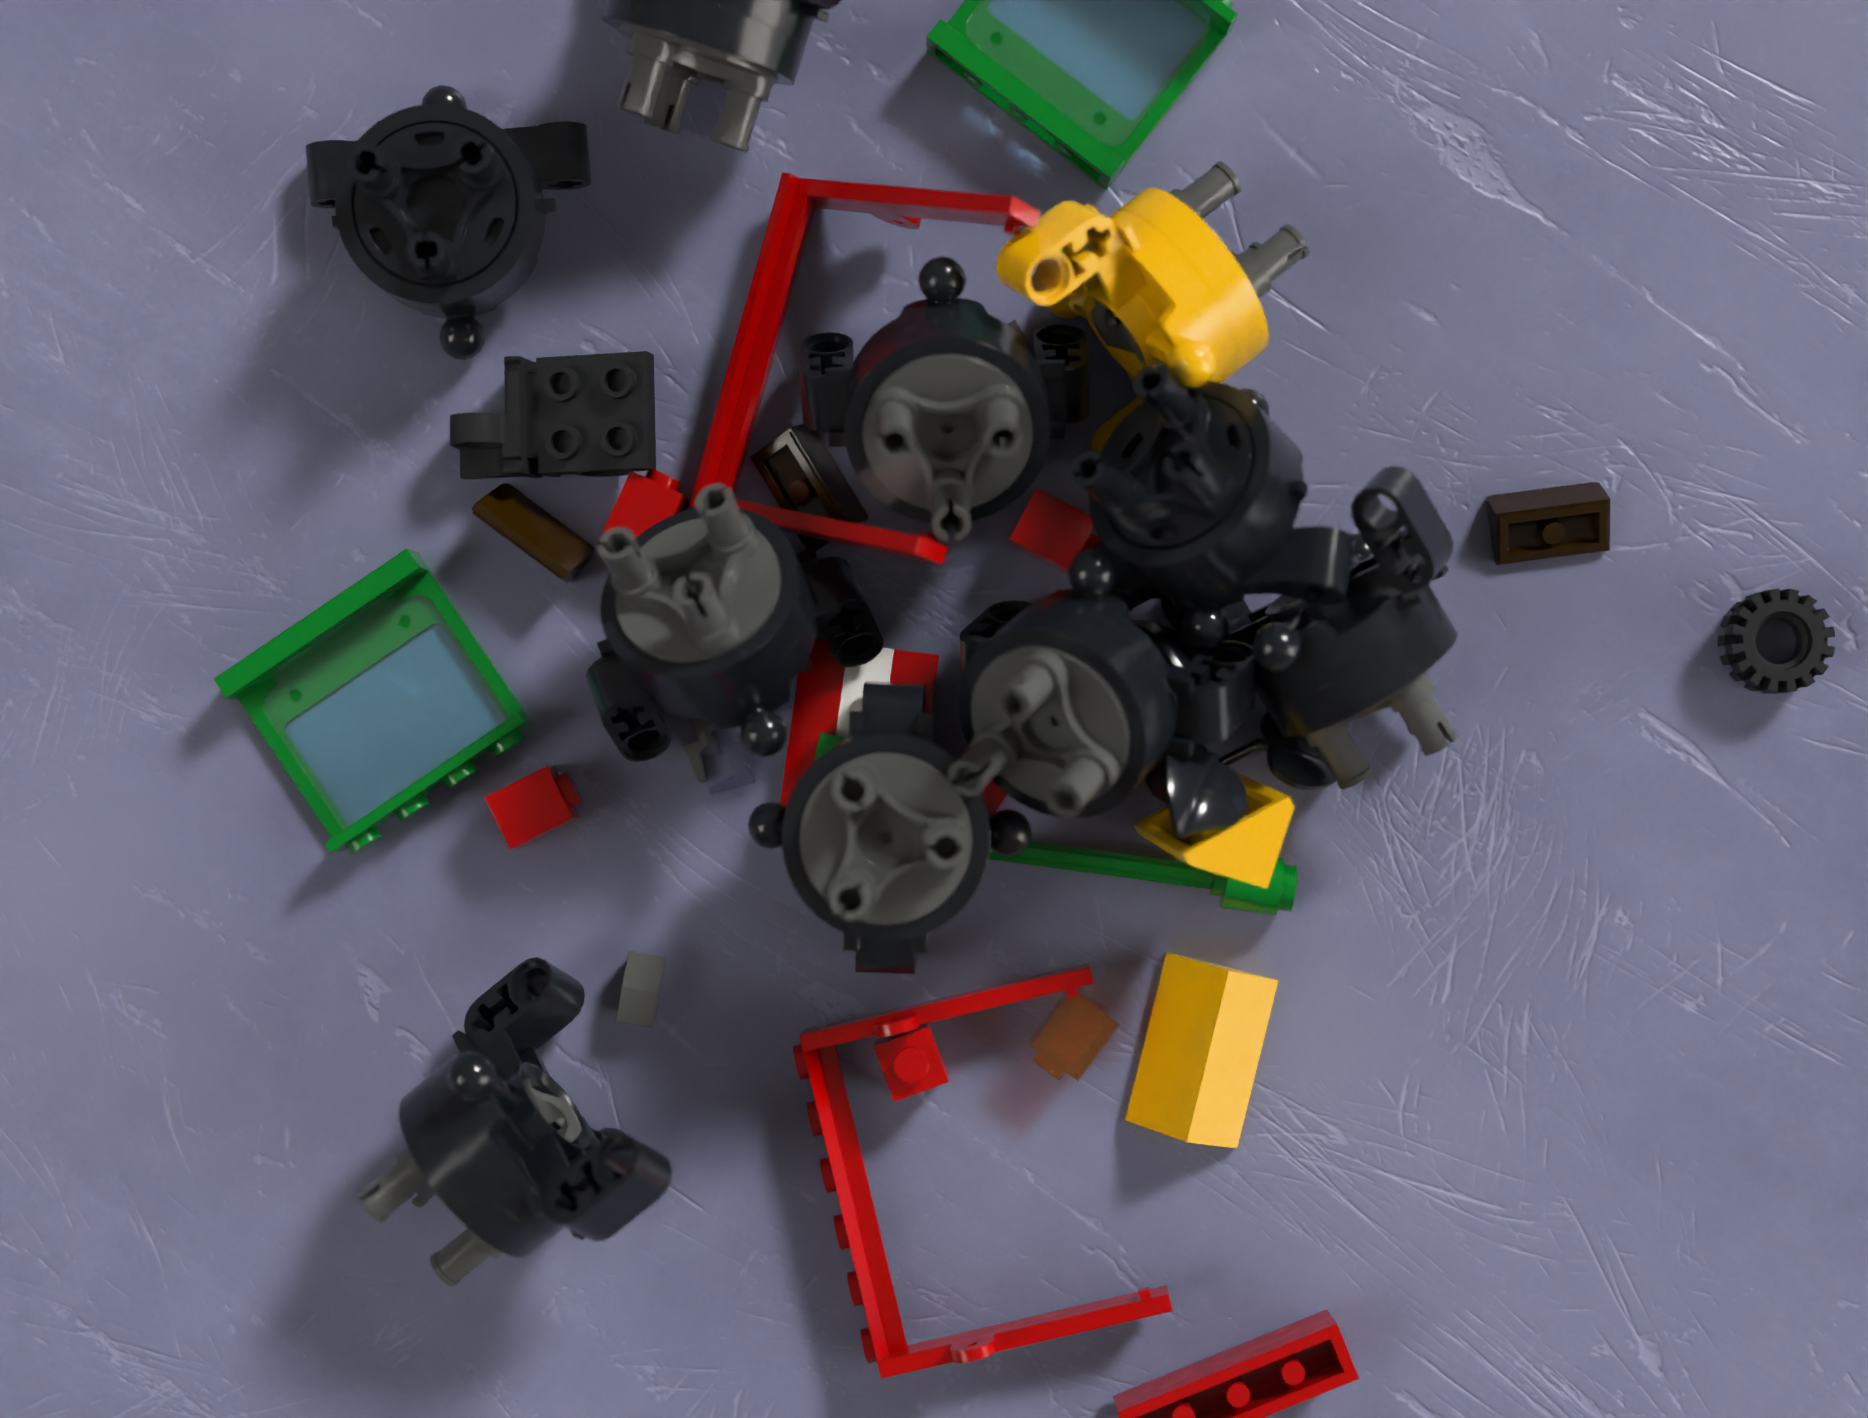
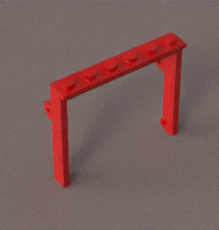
(766, 313)
(858, 1224)

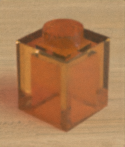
(1071, 1036)

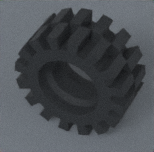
(1810, 641)

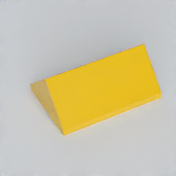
(1239, 852)
(1201, 1051)

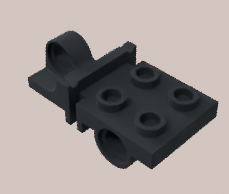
(564, 419)

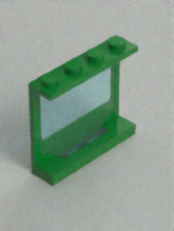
(1083, 71)
(377, 701)

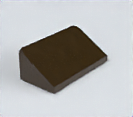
(807, 479)
(1549, 522)
(534, 531)

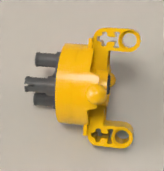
(1154, 281)

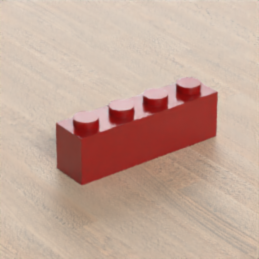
(1250, 1377)

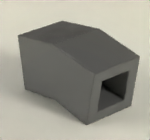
(641, 989)

